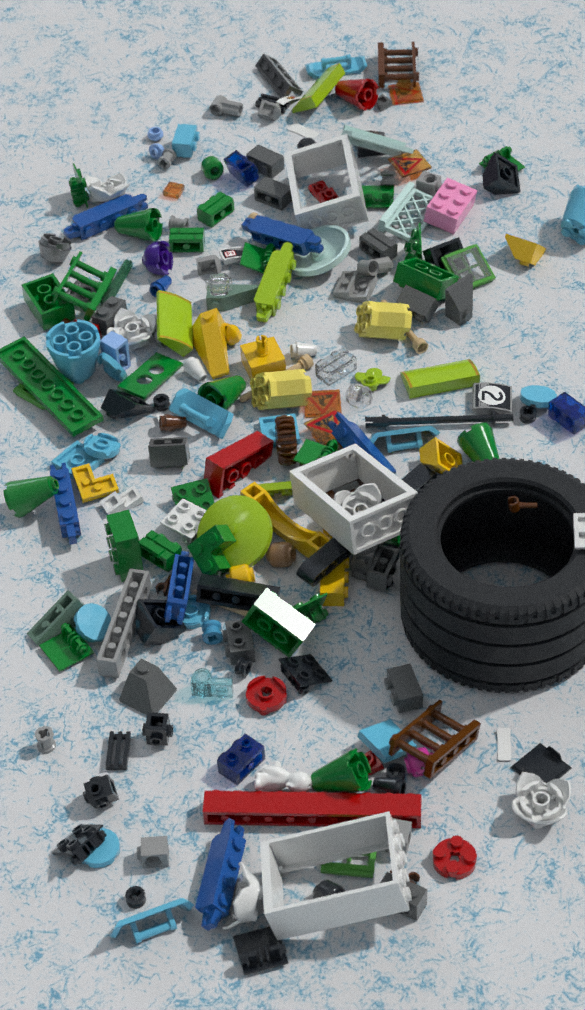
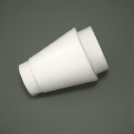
(299, 349)
(195, 369)

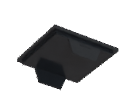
(543, 763)

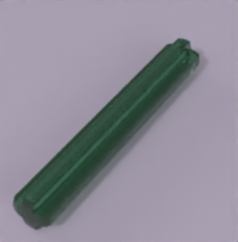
(118, 280)

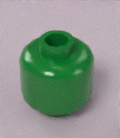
(212, 167)

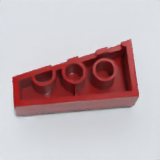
(236, 461)

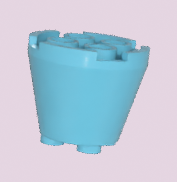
(574, 216)
(74, 349)

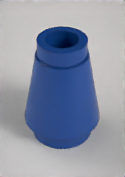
(160, 284)

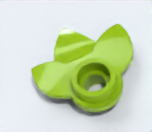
(372, 378)

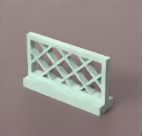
(376, 142)
(398, 208)

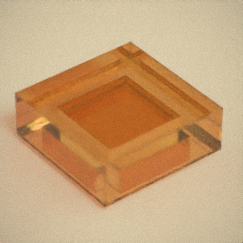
(173, 190)

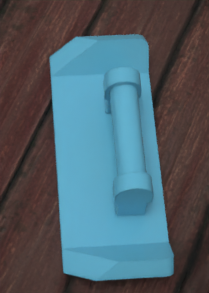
(350, 64)
(201, 412)
(404, 445)
(170, 924)

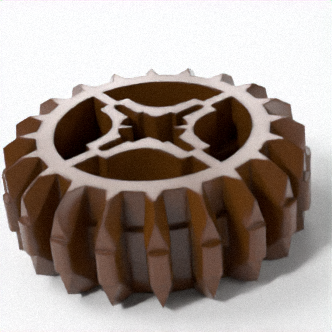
(285, 439)

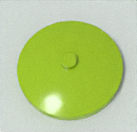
(248, 524)

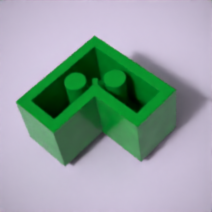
(209, 549)

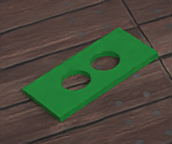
(142, 391)

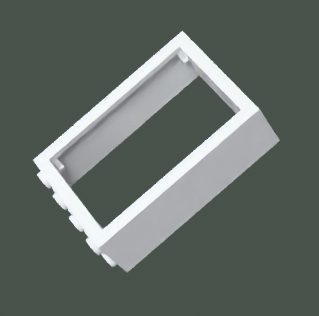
(319, 157)
(358, 530)
(326, 846)

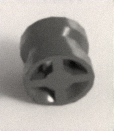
(388, 178)

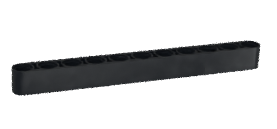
(334, 553)

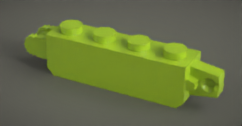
(274, 282)

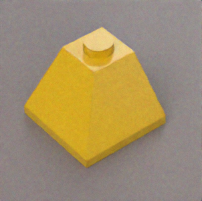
(524, 250)
(439, 456)

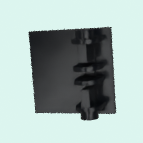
(303, 672)
(81, 842)
(260, 950)

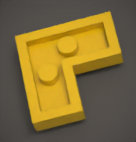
(91, 487)

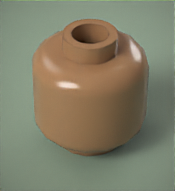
(281, 554)

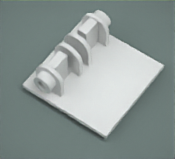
(184, 519)

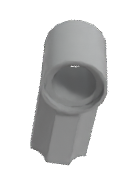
(222, 105)
(374, 266)

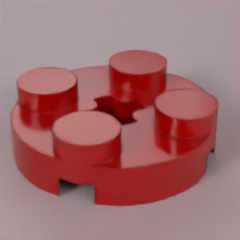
(270, 703)
(454, 847)

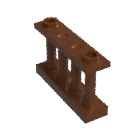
(383, 69)
(442, 753)

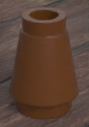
(172, 422)

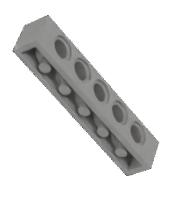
(123, 624)

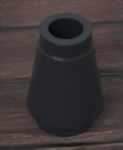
(389, 785)

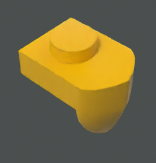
(233, 334)

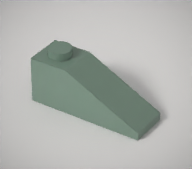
(239, 296)
(60, 613)

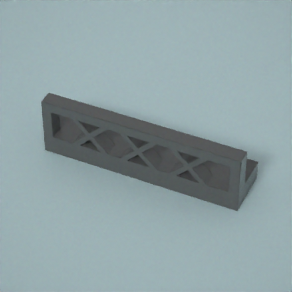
(277, 76)

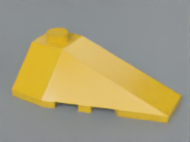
(211, 343)

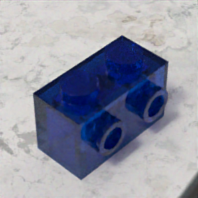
(241, 168)
(567, 412)
(241, 759)

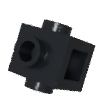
(157, 729)
(100, 791)

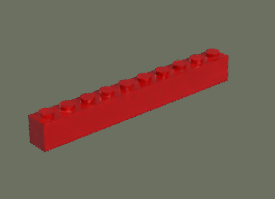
(306, 808)

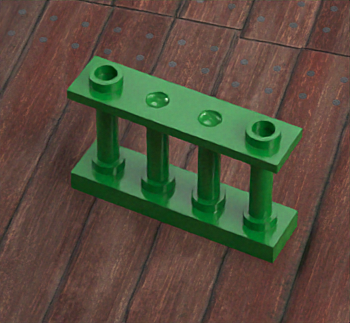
(94, 298)

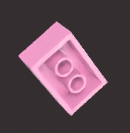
(450, 205)

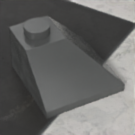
(460, 300)
(147, 688)

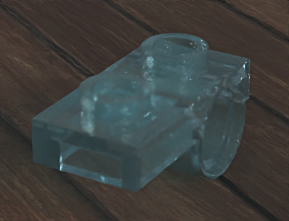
(204, 685)

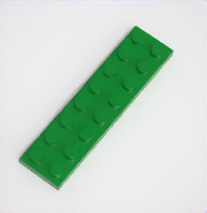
(49, 386)

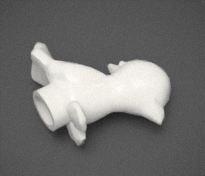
(276, 778)

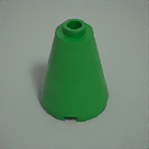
(141, 224)
(223, 391)
(479, 442)
(28, 494)
(343, 774)

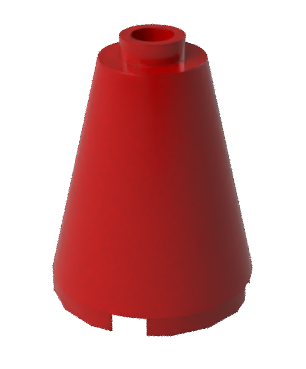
(358, 92)

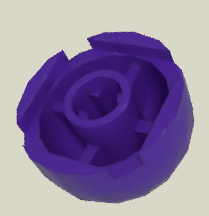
(158, 258)

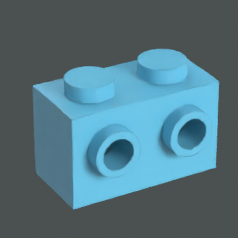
(185, 140)

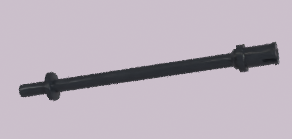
(384, 421)

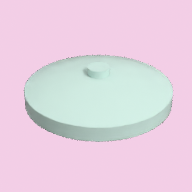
(336, 248)

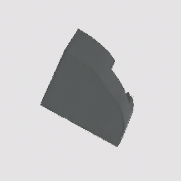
(383, 103)

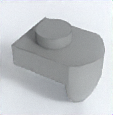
(269, 110)
(208, 264)

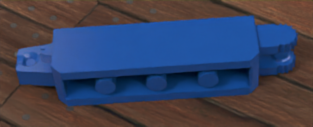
(104, 215)
(277, 232)
(349, 433)
(66, 504)
(179, 587)
(220, 874)

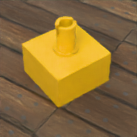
(262, 356)

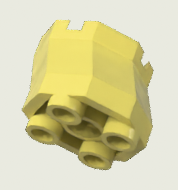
(383, 320)
(280, 389)

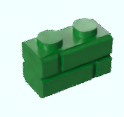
(215, 209)
(187, 239)
(159, 550)

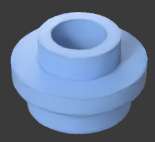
(155, 133)
(156, 150)

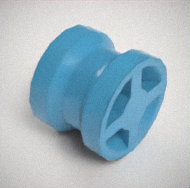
(212, 632)

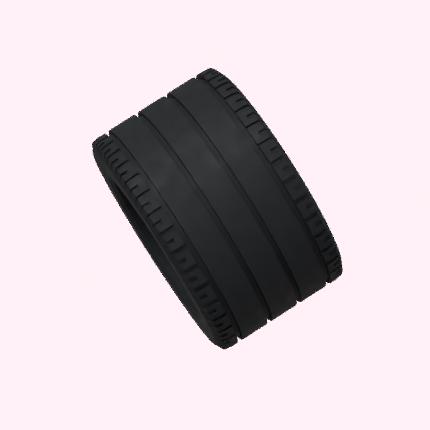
(484, 631)

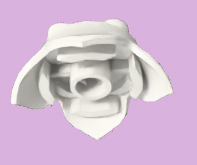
(106, 191)
(135, 329)
(361, 499)
(551, 796)
(244, 899)

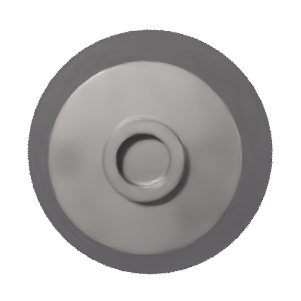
(54, 248)

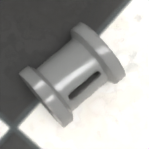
(165, 161)
(178, 223)
(46, 743)

